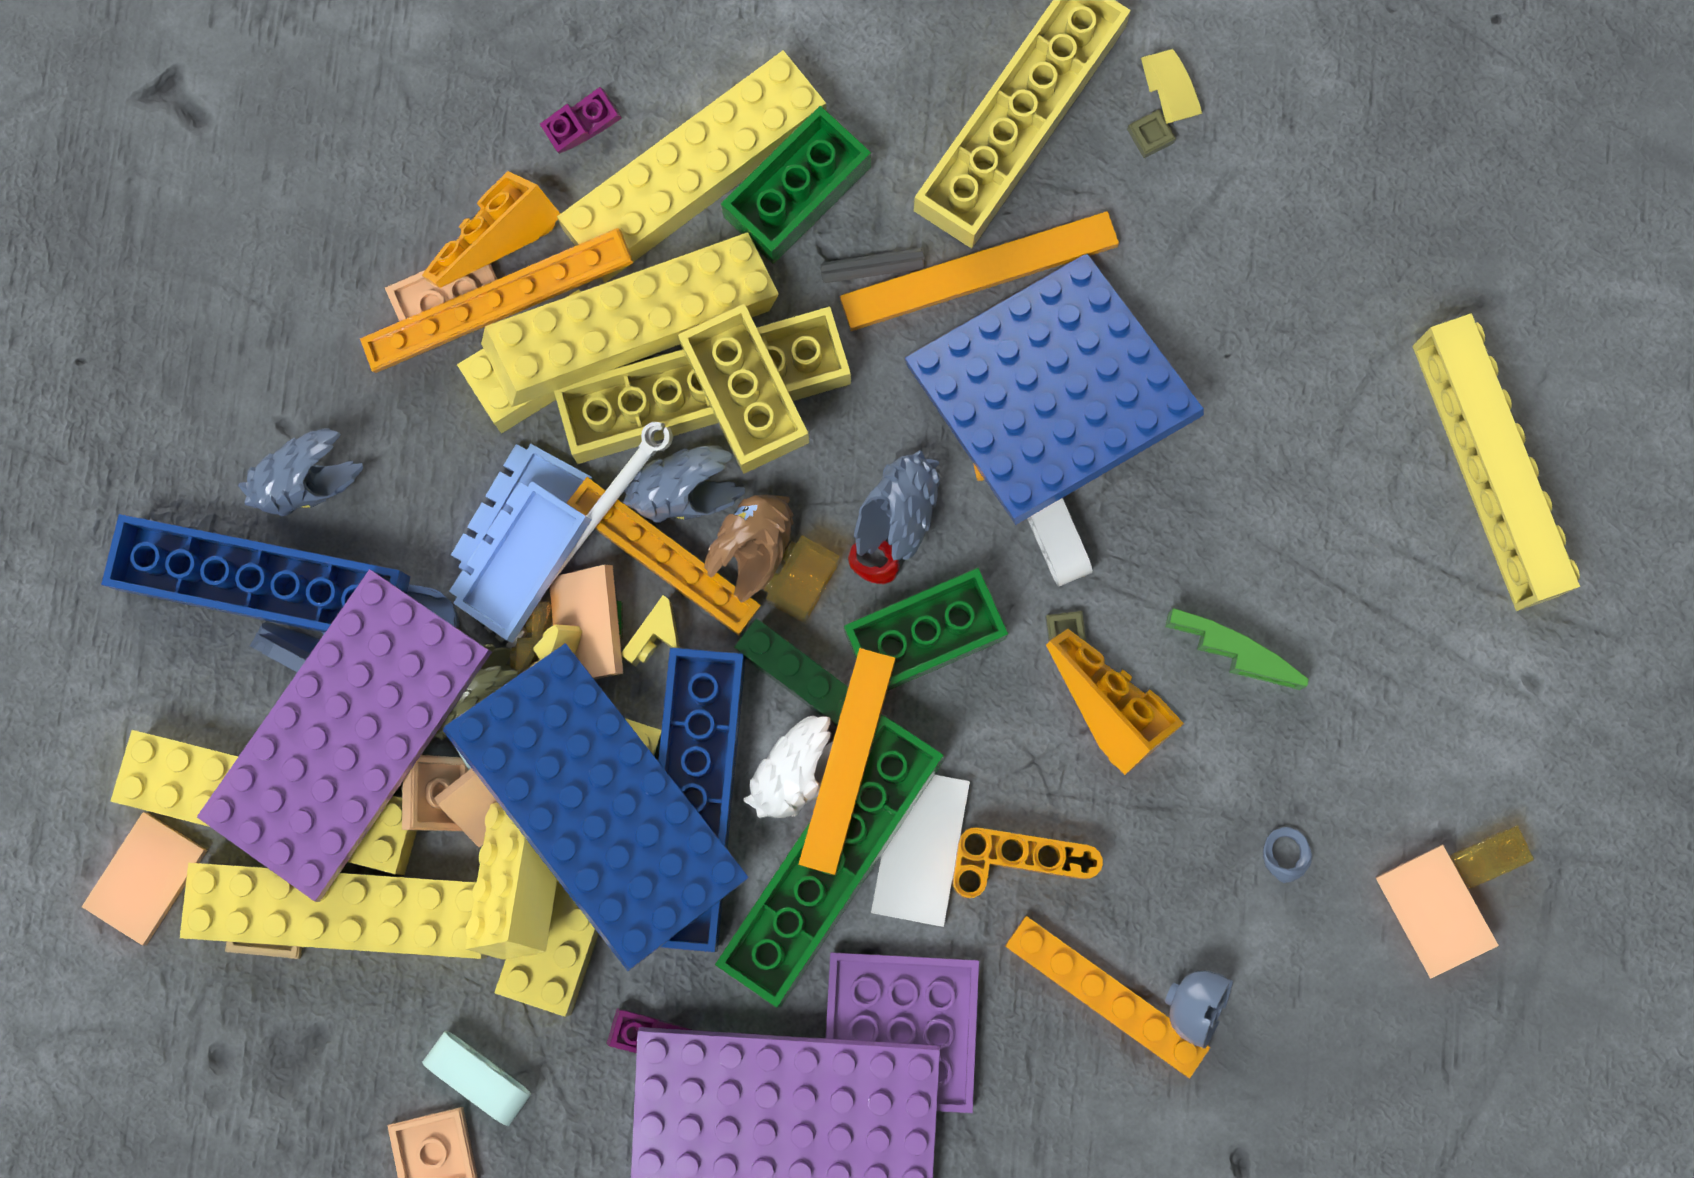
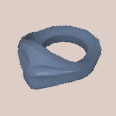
(1301, 866)

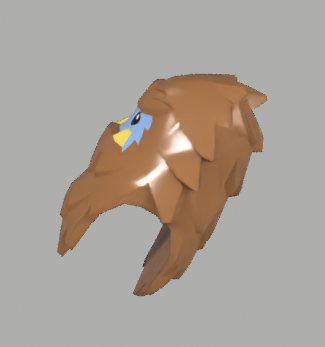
(757, 540)

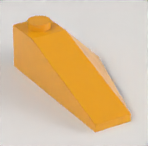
(509, 218)
(1119, 714)

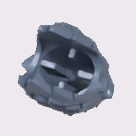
(293, 480)
(678, 486)
(899, 507)

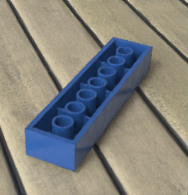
(234, 574)
(701, 754)

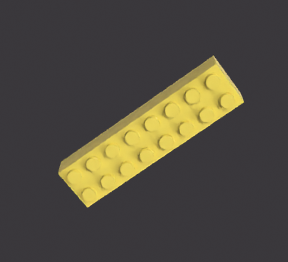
(1019, 115)
(696, 161)
(624, 318)
(614, 407)
(1495, 462)
(181, 778)
(352, 915)
(555, 976)

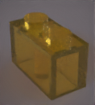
(802, 578)

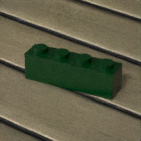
(793, 670)

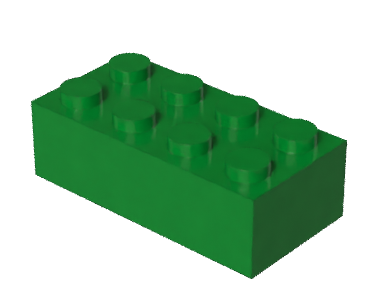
(797, 184)
(931, 627)

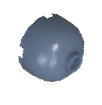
(1198, 1005)

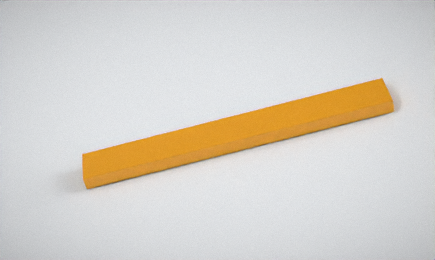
(978, 271)
(496, 300)

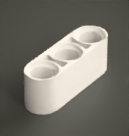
(1060, 543)

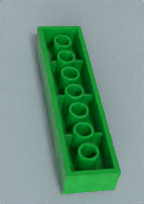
(805, 903)

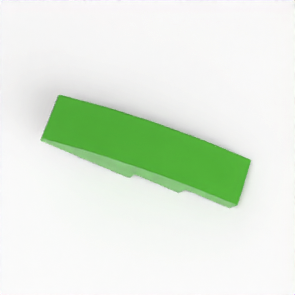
(1247, 656)

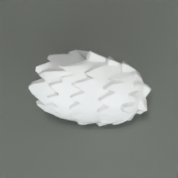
(792, 770)

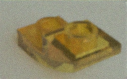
(539, 621)
(1492, 857)

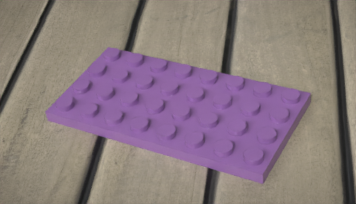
(344, 735)
(782, 1107)

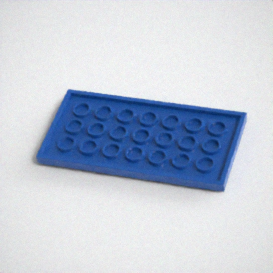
(595, 805)

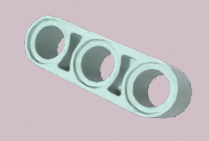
(476, 1078)

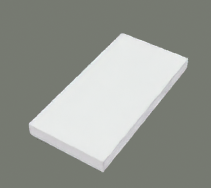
(922, 855)

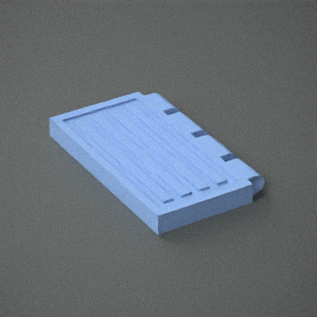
(528, 466)
(520, 561)

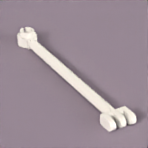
(646, 449)

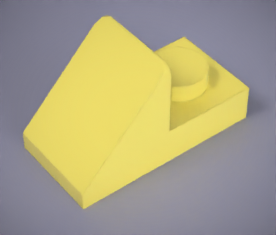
(659, 625)

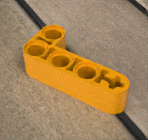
(1027, 861)

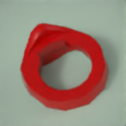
(875, 574)

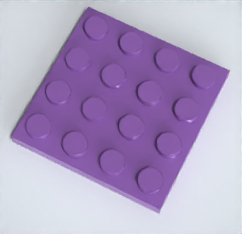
(910, 1004)

